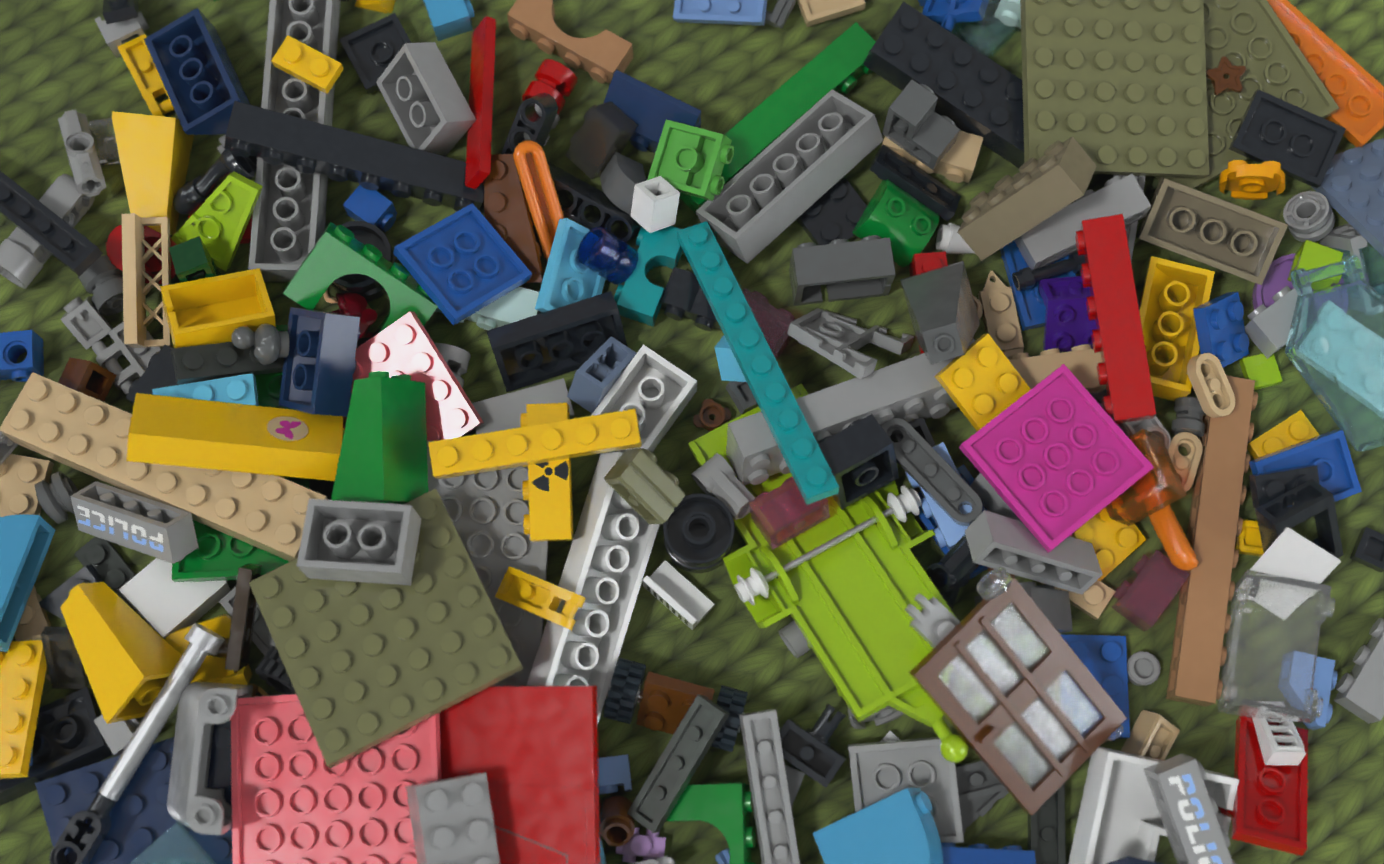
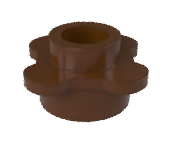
(709, 408)

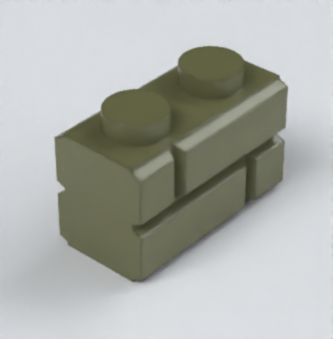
(645, 485)

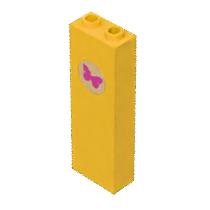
(234, 437)

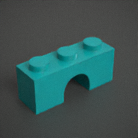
(639, 297)

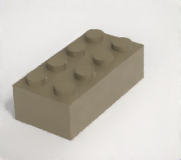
(1027, 197)
(1211, 231)

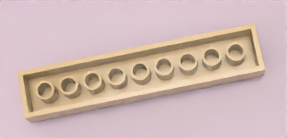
(94, 440)

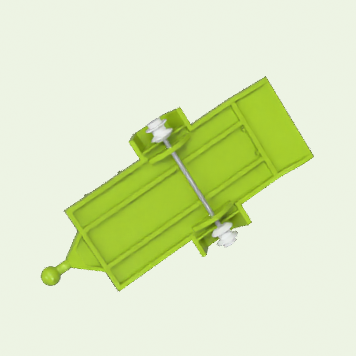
(845, 592)

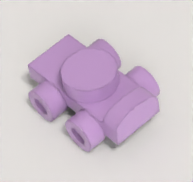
(647, 846)

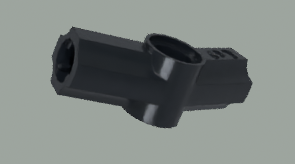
(952, 571)

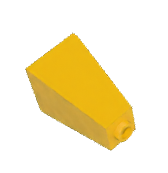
(153, 163)
(118, 651)

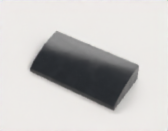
(554, 340)
(62, 743)

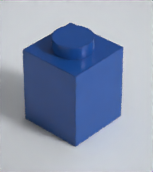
(371, 208)

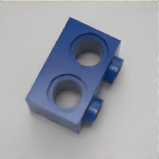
(14, 344)

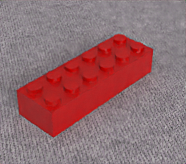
(1117, 319)

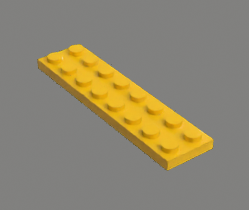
(987, 384)

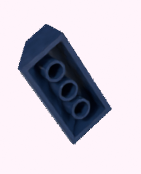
(196, 73)

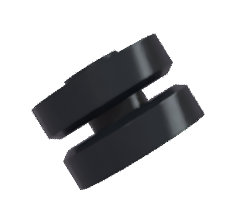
(360, 283)

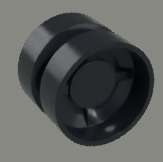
(699, 533)

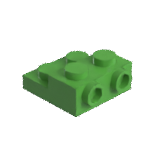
(692, 159)

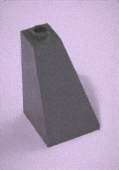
(942, 311)

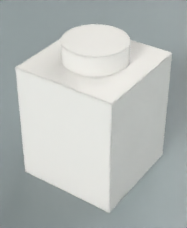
(655, 204)

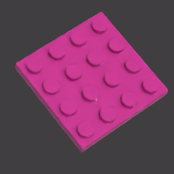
(1056, 457)

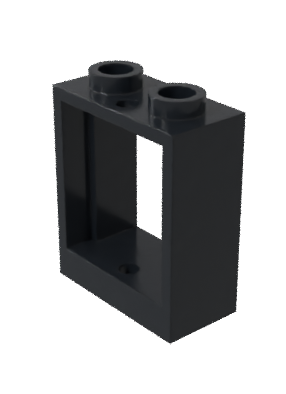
(1308, 501)

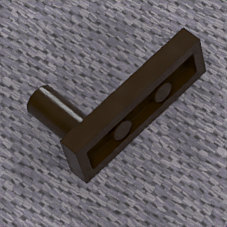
(237, 647)

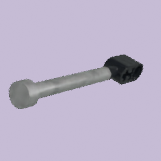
(201, 643)

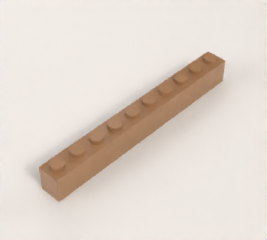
(1212, 535)

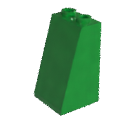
(384, 442)

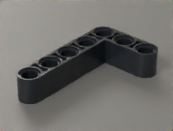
(584, 194)

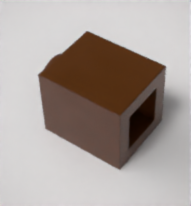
(87, 378)

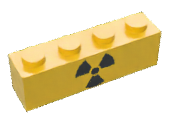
(548, 484)

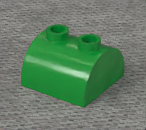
(901, 218)

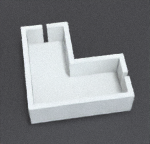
(1120, 811)

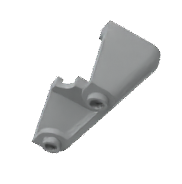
(189, 798)

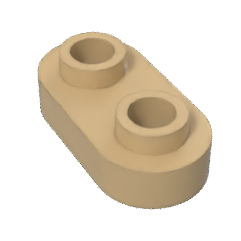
(1211, 383)
(1186, 465)

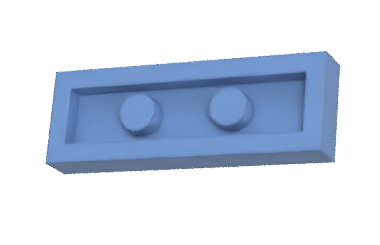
(721, 11)

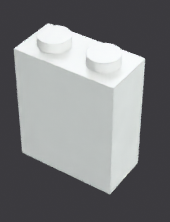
(169, 603)

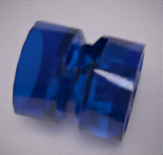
(607, 255)

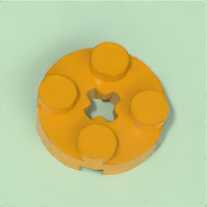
(1252, 180)

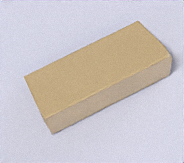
(1151, 736)

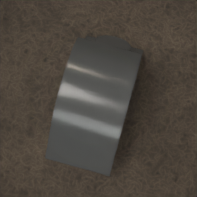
(619, 180)

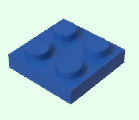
(1222, 328)

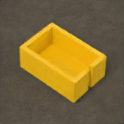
(215, 306)

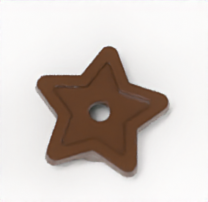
(1225, 85)

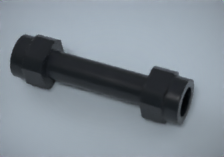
(1026, 278)

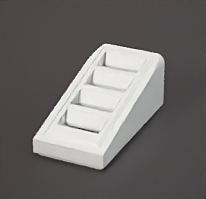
(1275, 754)

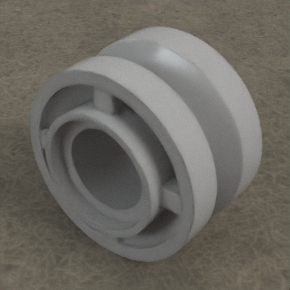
(1303, 206)

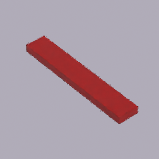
(481, 102)

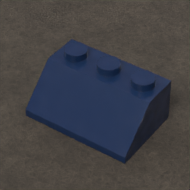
(648, 109)
(319, 362)

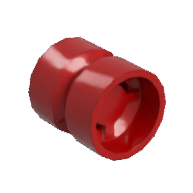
(554, 80)

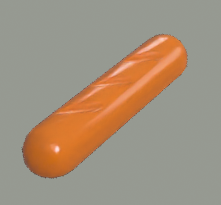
(539, 191)
(1173, 539)

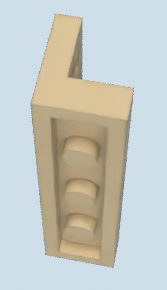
(134, 279)

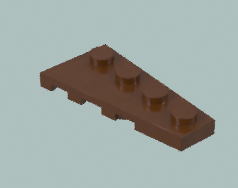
(509, 213)

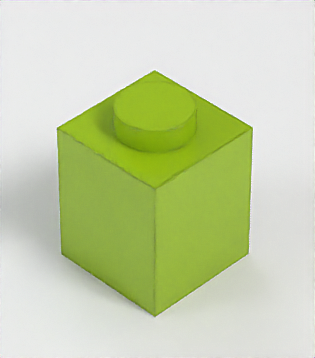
(1312, 256)

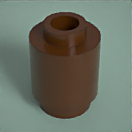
(615, 823)

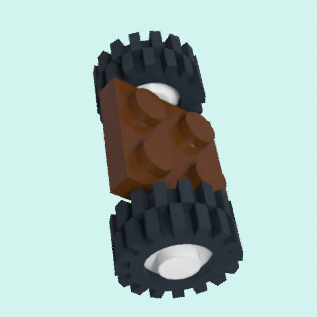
(666, 701)

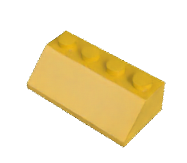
(1169, 322)

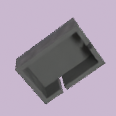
(845, 267)

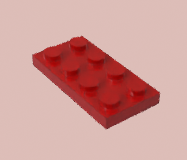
(1269, 798)

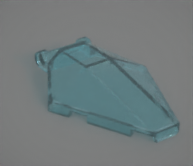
(1340, 348)

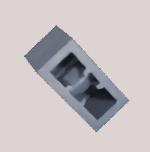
(599, 374)

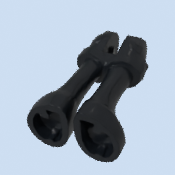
(196, 191)

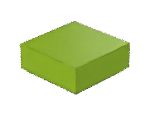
(1262, 370)

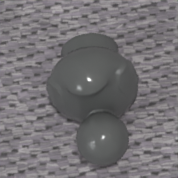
(267, 340)

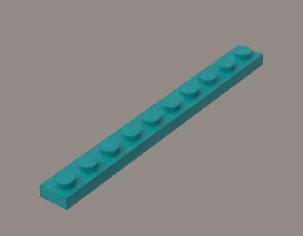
(758, 364)

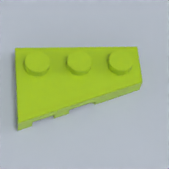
(222, 218)

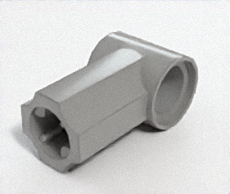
(719, 480)

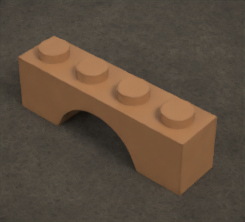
(596, 55)

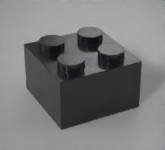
(860, 460)

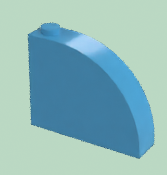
(22, 552)
(884, 833)

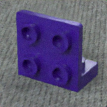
(1066, 313)

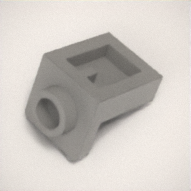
(85, 321)

